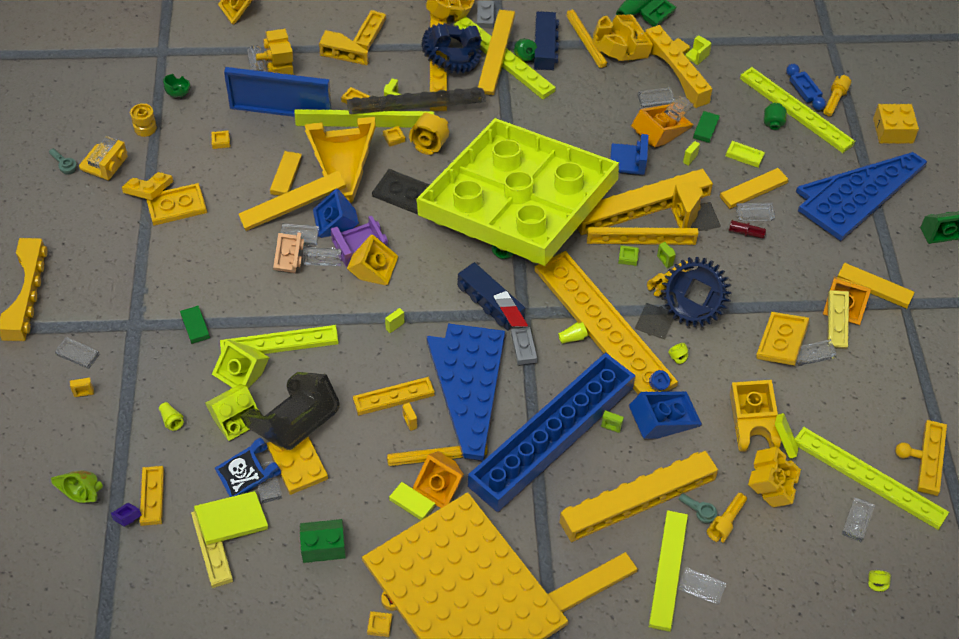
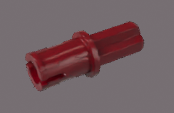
(747, 229)

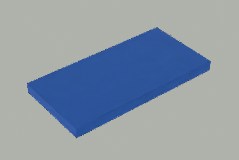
(275, 92)

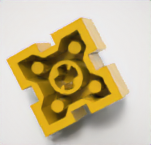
(278, 52)
(774, 477)

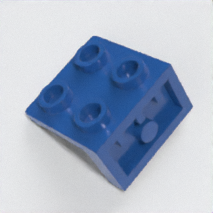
(631, 157)

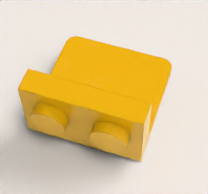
(109, 163)

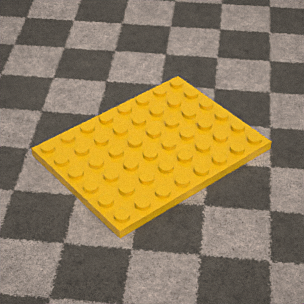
(462, 579)

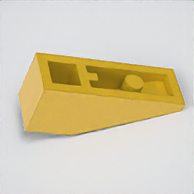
(342, 48)

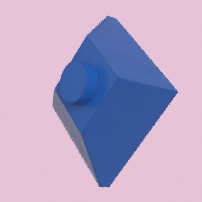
(334, 212)

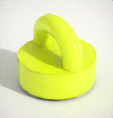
(678, 351)
(879, 577)

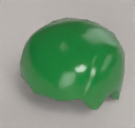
(175, 86)

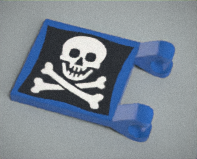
(244, 470)

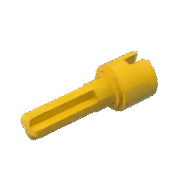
(839, 88)
(656, 281)
(722, 525)

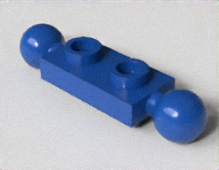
(806, 87)

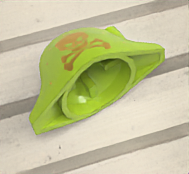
(78, 485)

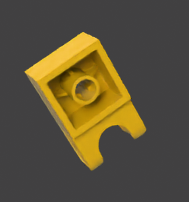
(754, 412)

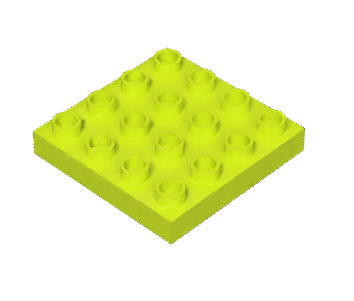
(518, 190)

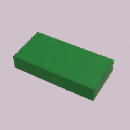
(706, 126)
(194, 324)

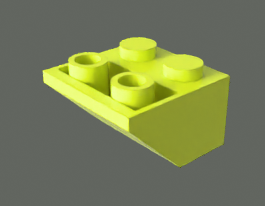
(228, 408)

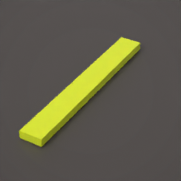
(798, 110)
(342, 118)
(871, 478)

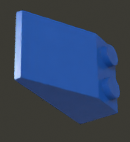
(663, 413)

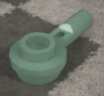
(66, 165)
(705, 511)

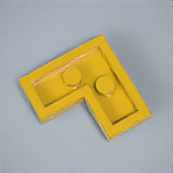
(150, 188)

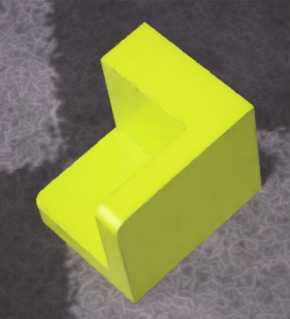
(700, 50)

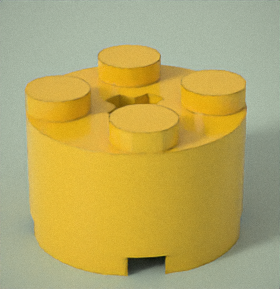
(429, 133)

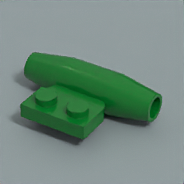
(652, 10)

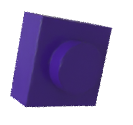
(126, 514)

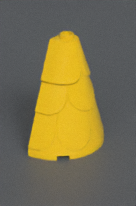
(343, 151)

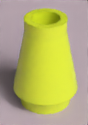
(573, 333)
(172, 418)

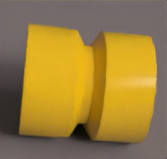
(143, 119)

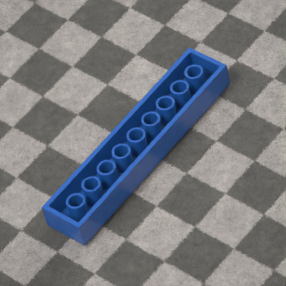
(550, 432)

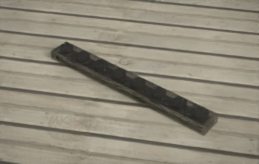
(416, 100)

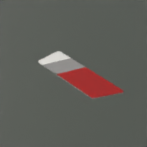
(510, 310)

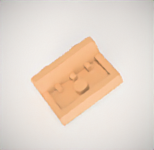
(287, 252)

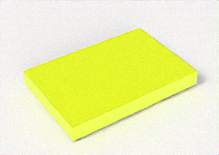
(230, 517)

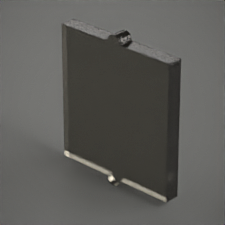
(706, 218)
(654, 321)

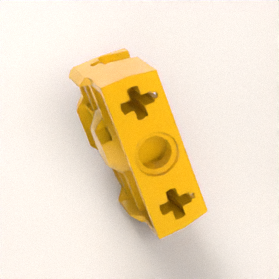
(443, 8)
(619, 37)

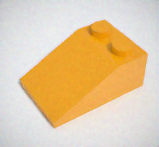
(659, 125)

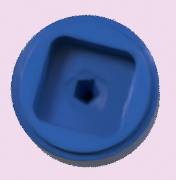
(659, 380)

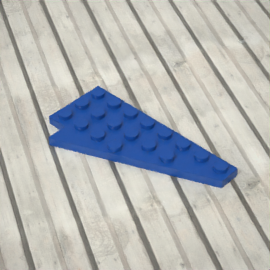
(851, 197)
(468, 374)

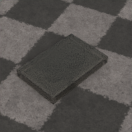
(399, 190)

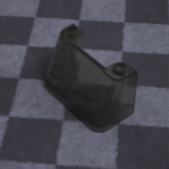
(305, 410)

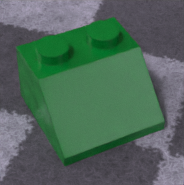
(941, 227)
(322, 541)

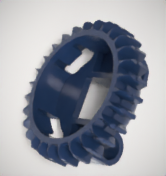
(439, 39)
(681, 284)

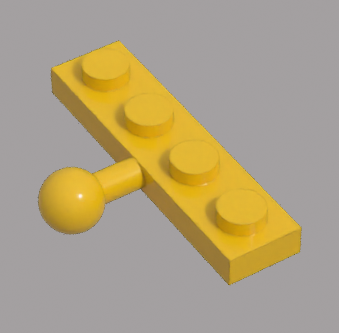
(931, 457)

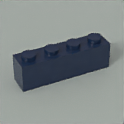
(545, 40)
(481, 289)

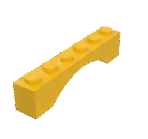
(693, 83)
(16, 319)

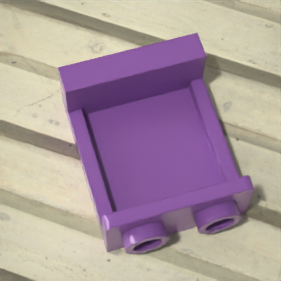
(352, 239)

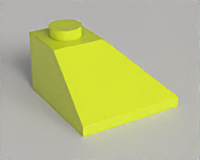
(239, 364)

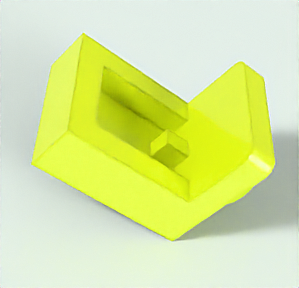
(391, 88)

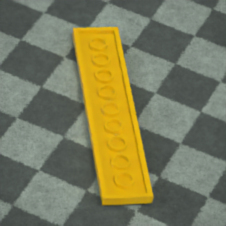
(601, 320)

